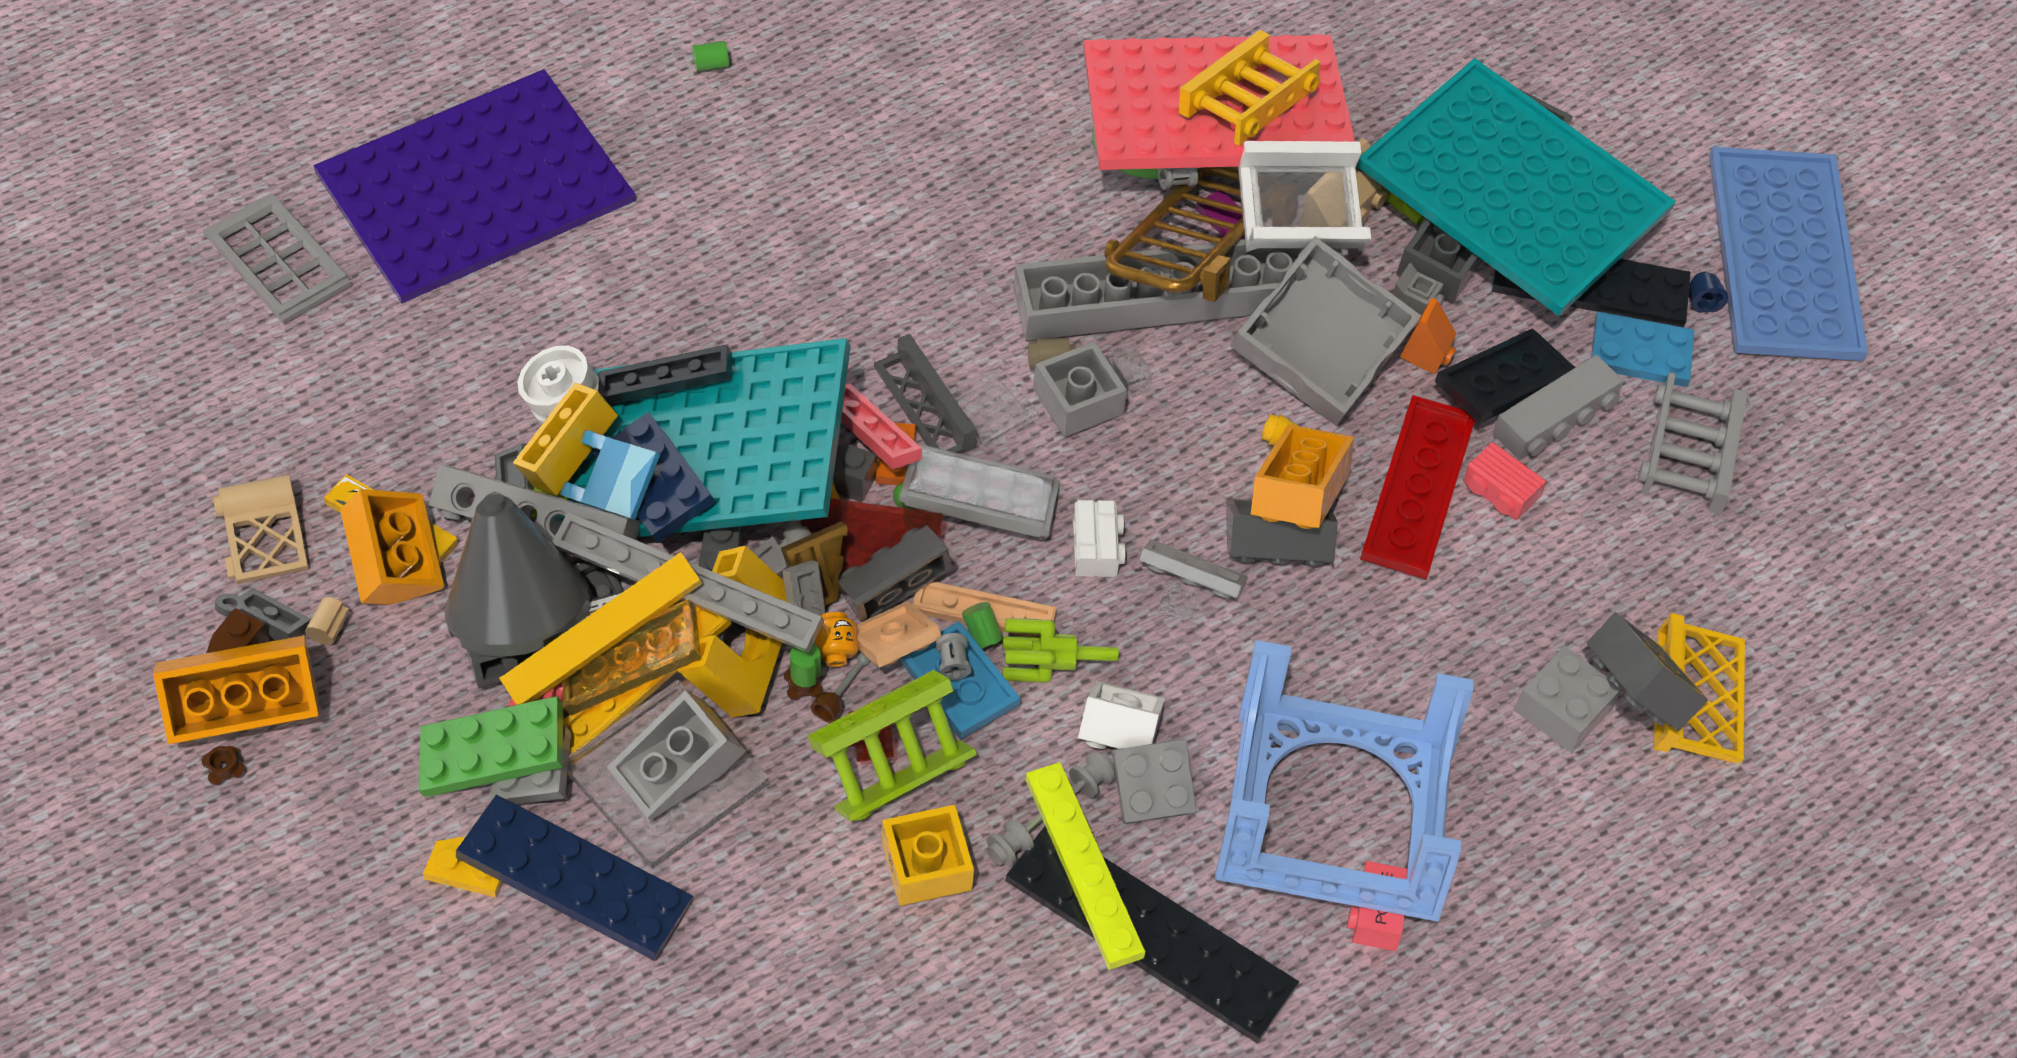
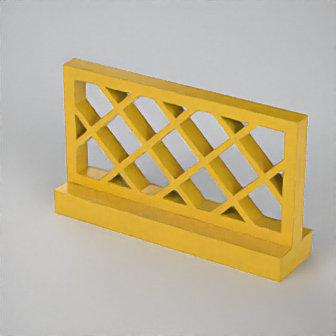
(1672, 639)

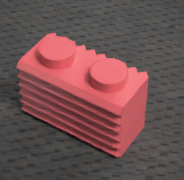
(1504, 481)

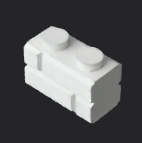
(1096, 538)

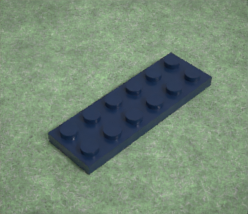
(574, 877)

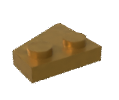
(826, 550)

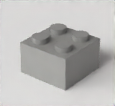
(1079, 389)
(1567, 699)

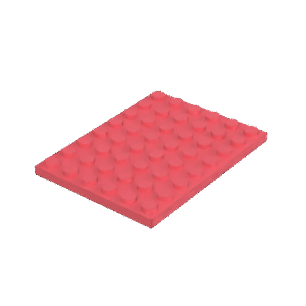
(1138, 95)

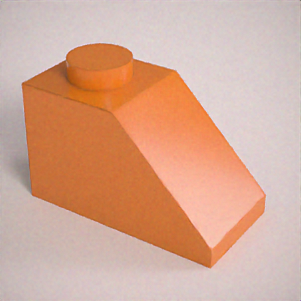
(1430, 339)

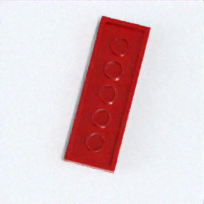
(1418, 487)

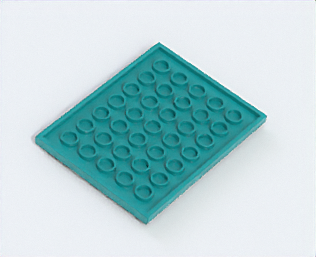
(1516, 185)

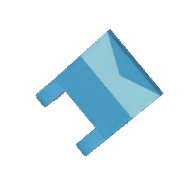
(617, 477)

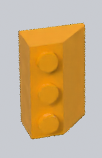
(391, 546)

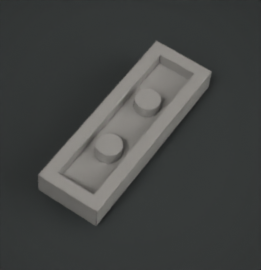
(1193, 569)

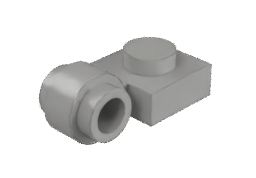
(771, 552)

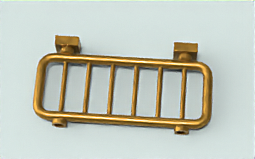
(1213, 269)

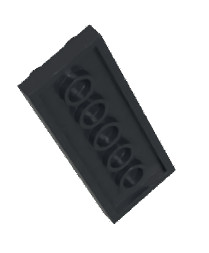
(1628, 291)

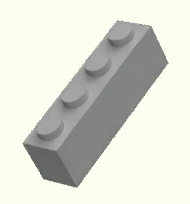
(1558, 408)

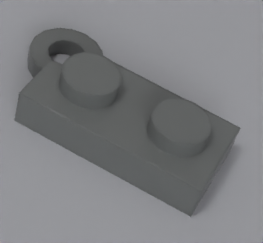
(278, 618)

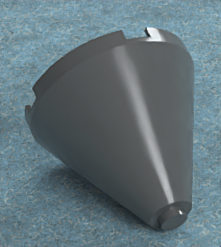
(512, 585)

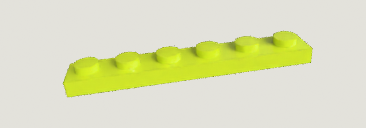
(1085, 866)

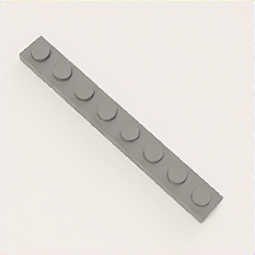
(716, 594)

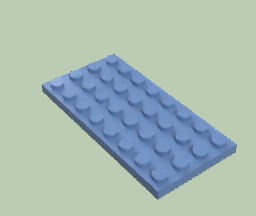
(1787, 254)

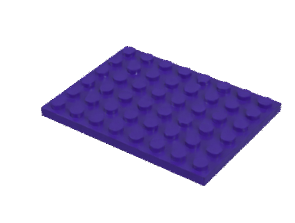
(473, 185)

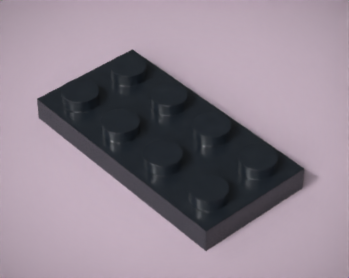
(1503, 375)

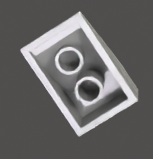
(675, 756)

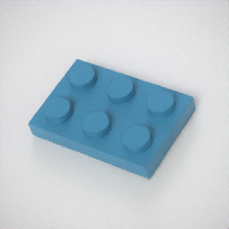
(1643, 348)
(975, 699)

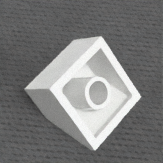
(1120, 717)

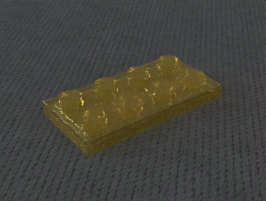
(643, 656)

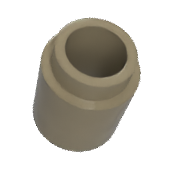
(1046, 349)

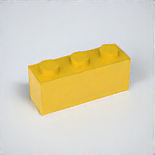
(556, 446)

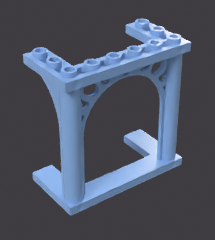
(1432, 740)

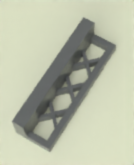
(933, 390)

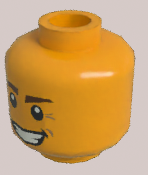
(837, 639)

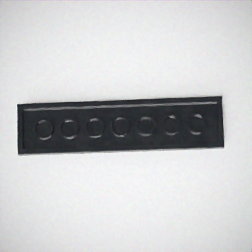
(1177, 944)

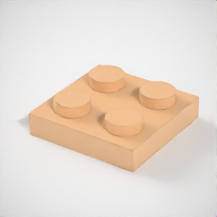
(896, 634)

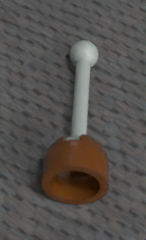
(829, 704)

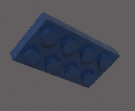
(674, 489)

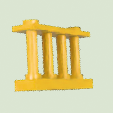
(1240, 65)

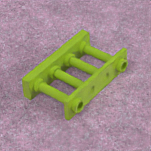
(866, 725)

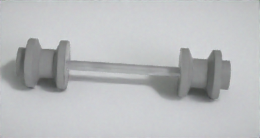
(1003, 848)

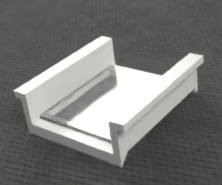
(1301, 193)

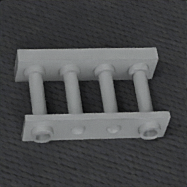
(1725, 437)

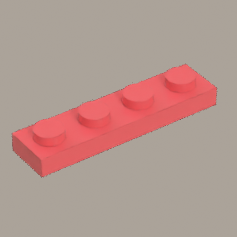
(878, 430)

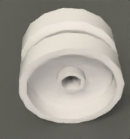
(551, 375)

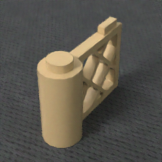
(256, 503)

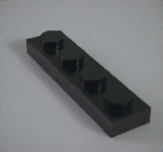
(666, 375)

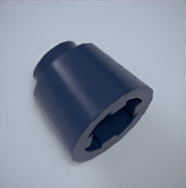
(1707, 293)

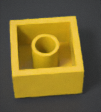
(927, 855)

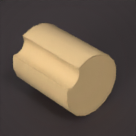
(327, 621)

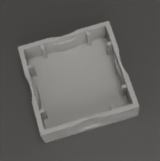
(1325, 331)

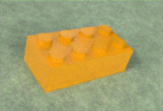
(1302, 476)
(236, 689)

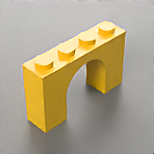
(726, 678)

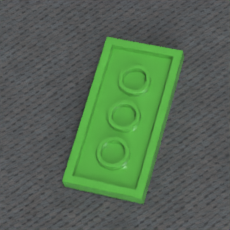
(491, 746)

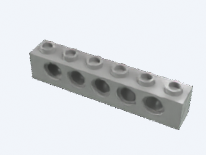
(455, 484)

